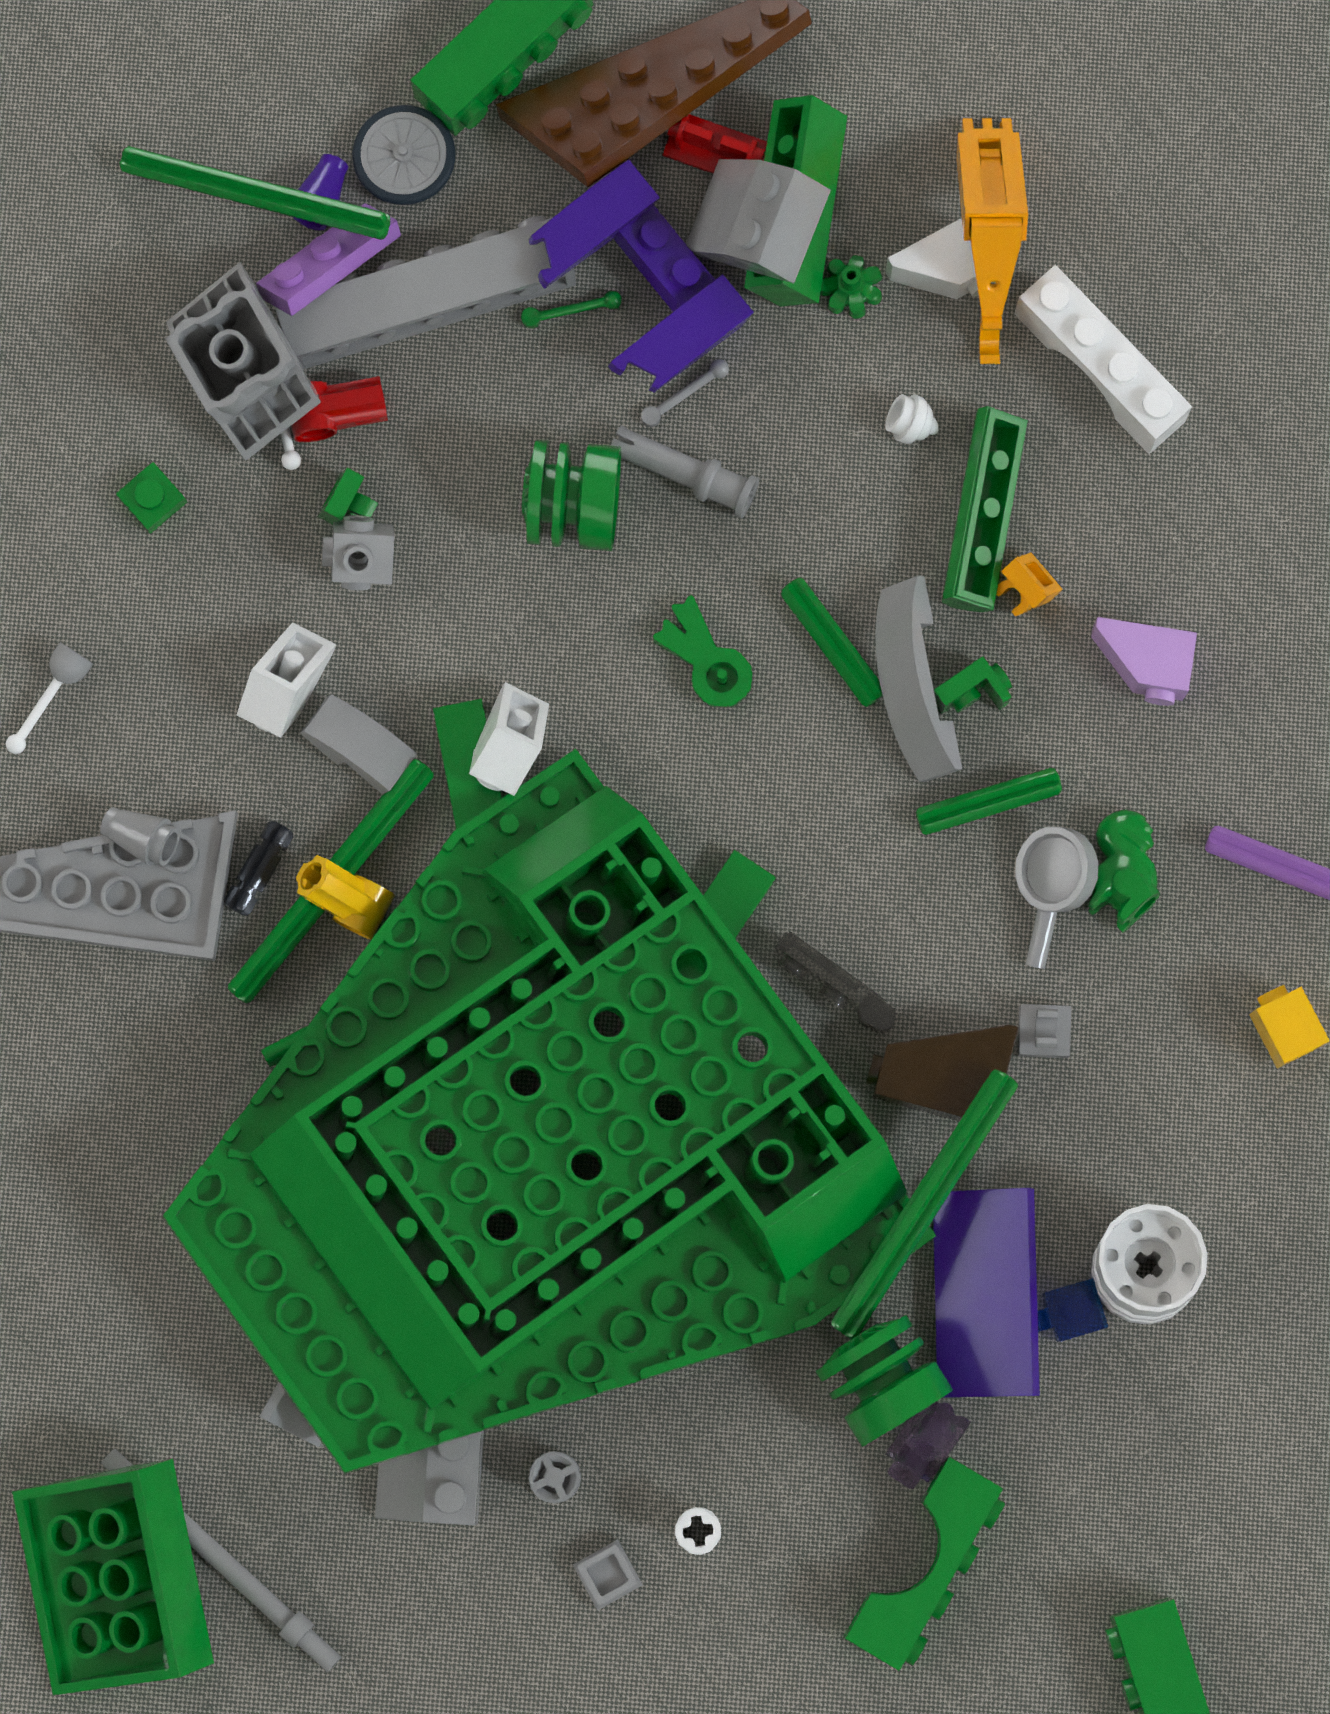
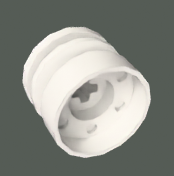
(1166, 1239)

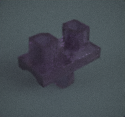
(925, 1443)

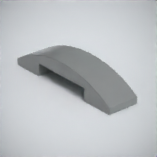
(907, 683)

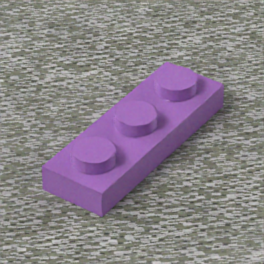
(320, 266)

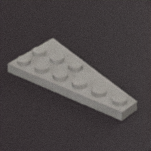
(112, 899)

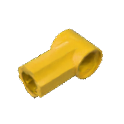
(352, 899)

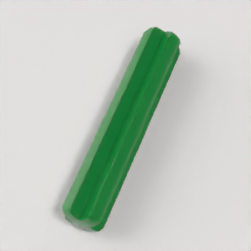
(832, 641)
(988, 801)

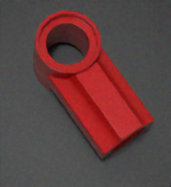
(341, 408)

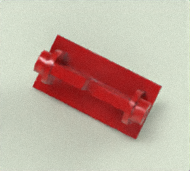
(704, 143)

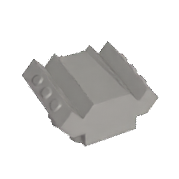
(240, 362)

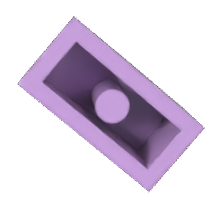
(1148, 657)

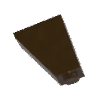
(941, 1071)

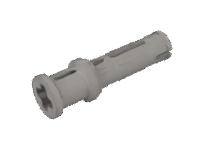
(705, 478)

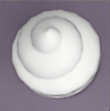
(911, 419)

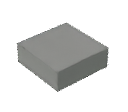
(607, 1574)

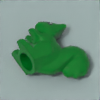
(1127, 874)

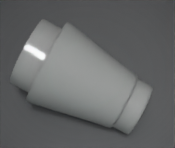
(142, 835)

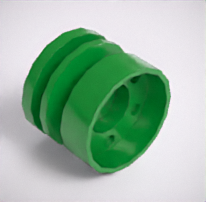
(572, 495)
(883, 1380)

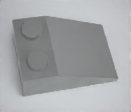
(758, 217)

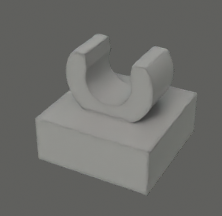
(1044, 1031)

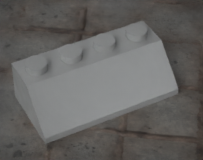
(433, 1484)

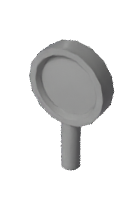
(1055, 875)

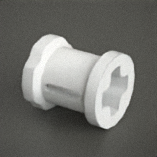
(688, 1543)

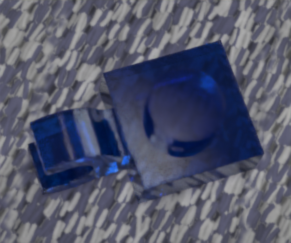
(1072, 1311)

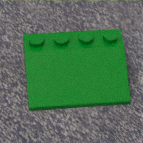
(113, 1578)

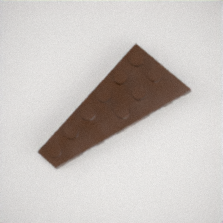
(626, 101)

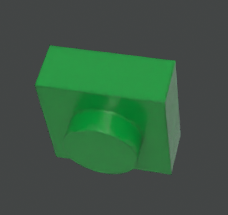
(151, 497)

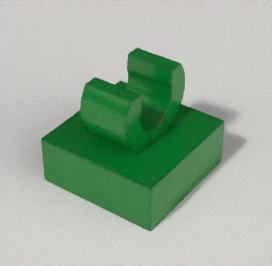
(346, 499)

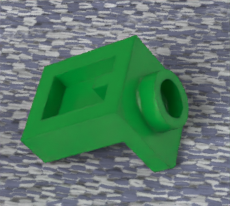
(963, 687)

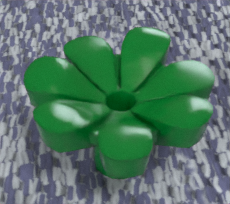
(851, 286)

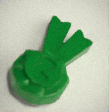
(719, 674)

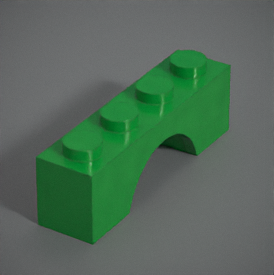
(893, 1622)

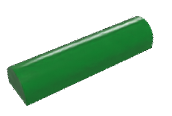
(984, 510)

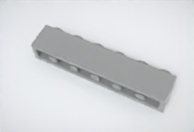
(421, 294)

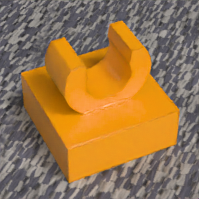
(1031, 581)

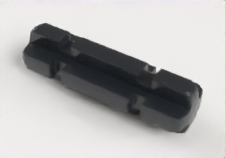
(258, 868)

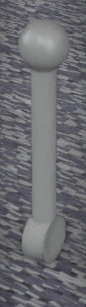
(652, 415)

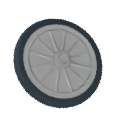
(403, 155)

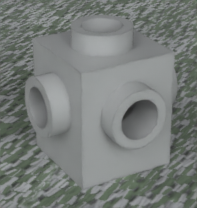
(362, 569)

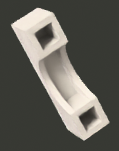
(1132, 386)

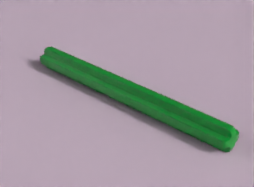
(255, 192)
(349, 857)
(924, 1204)

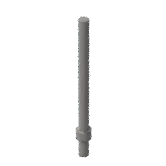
(295, 1628)

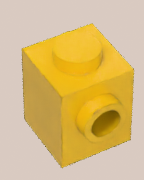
(1288, 1025)

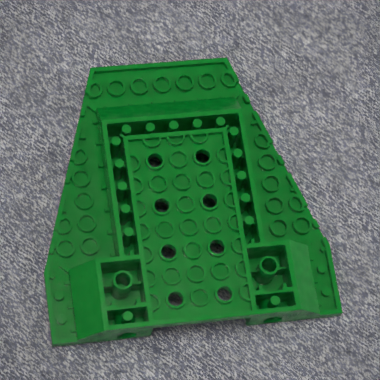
(703, 1235)

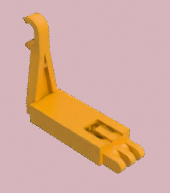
(992, 217)

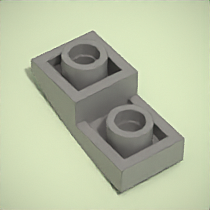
(359, 741)

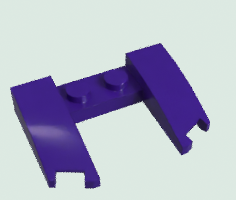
(624, 210)

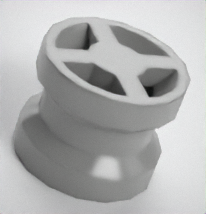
(547, 1472)

